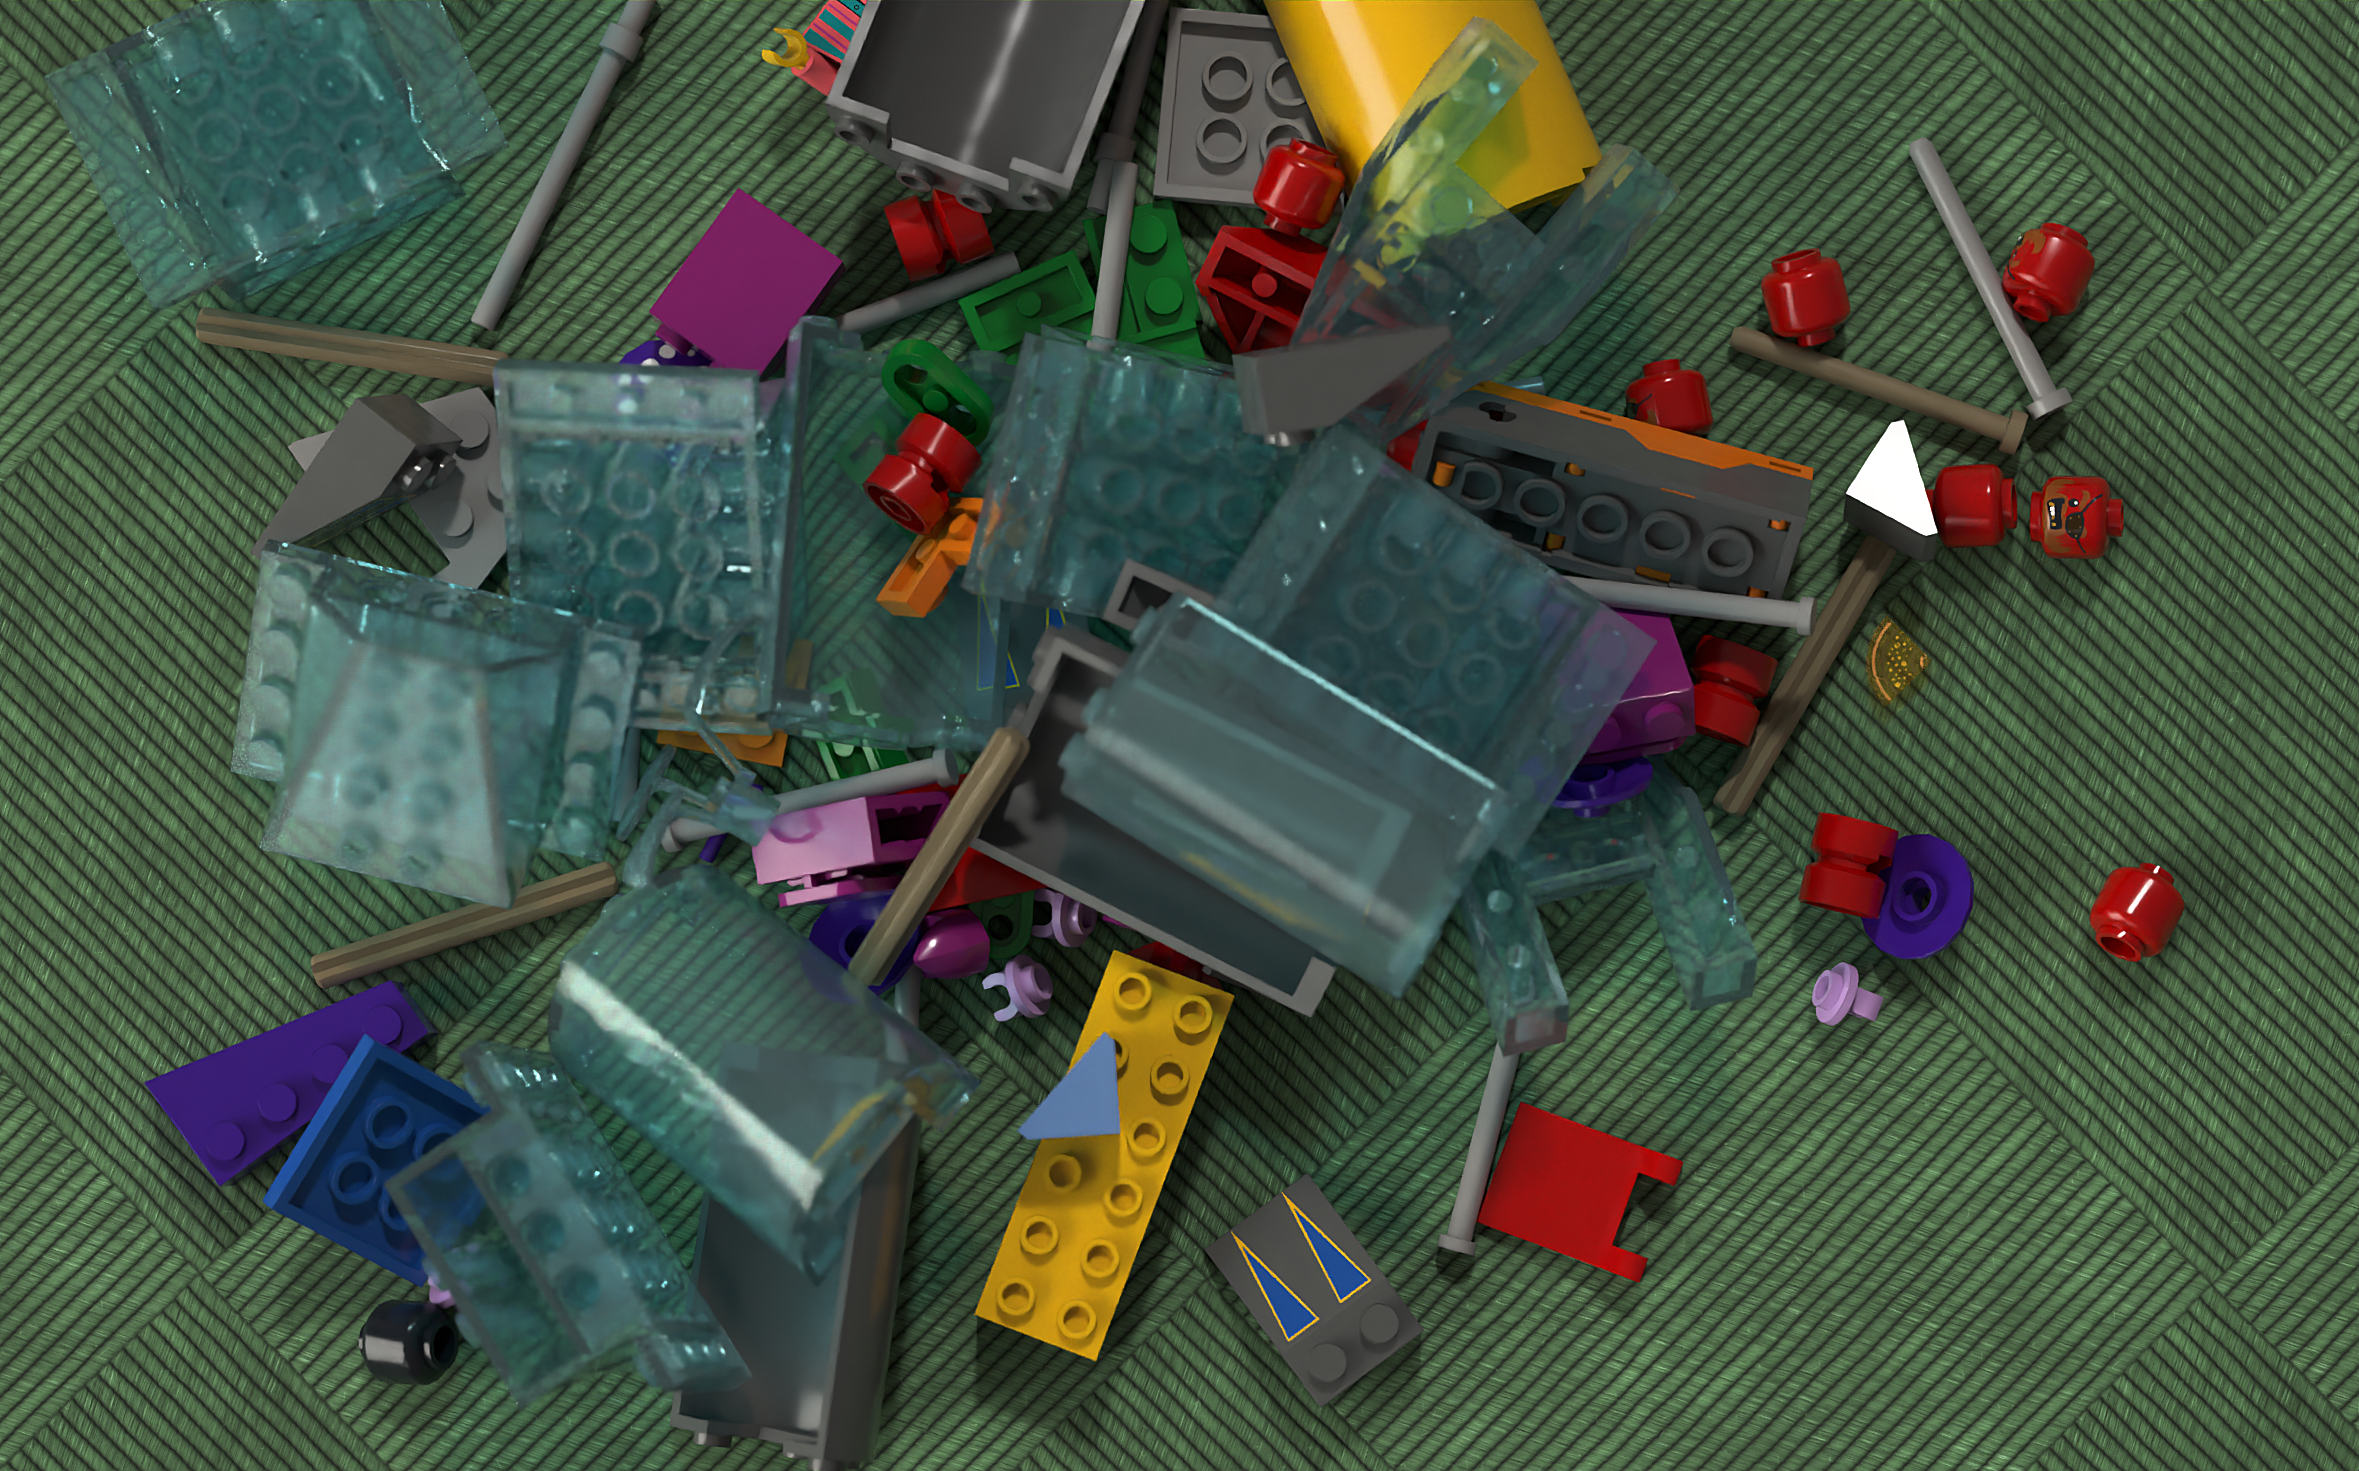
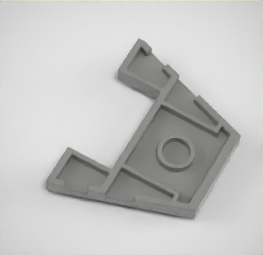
(468, 508)

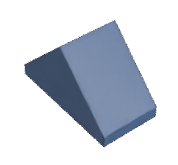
(1083, 1100)

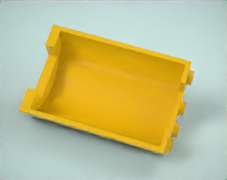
(1369, 56)

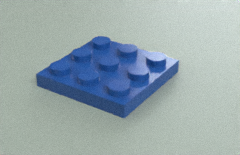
(366, 1131)

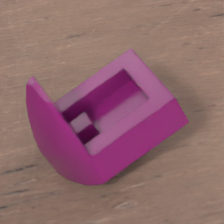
(952, 945)

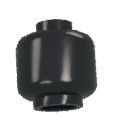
(408, 1342)

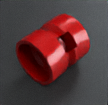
(935, 232)
(917, 481)
(1726, 686)
(1848, 865)

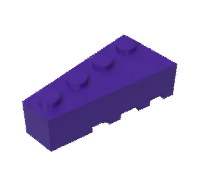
(266, 1089)

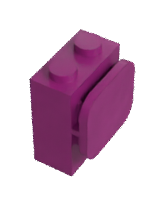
(745, 289)
(1656, 706)
(847, 847)

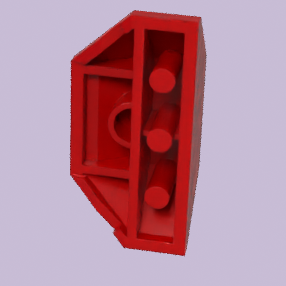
(1259, 284)

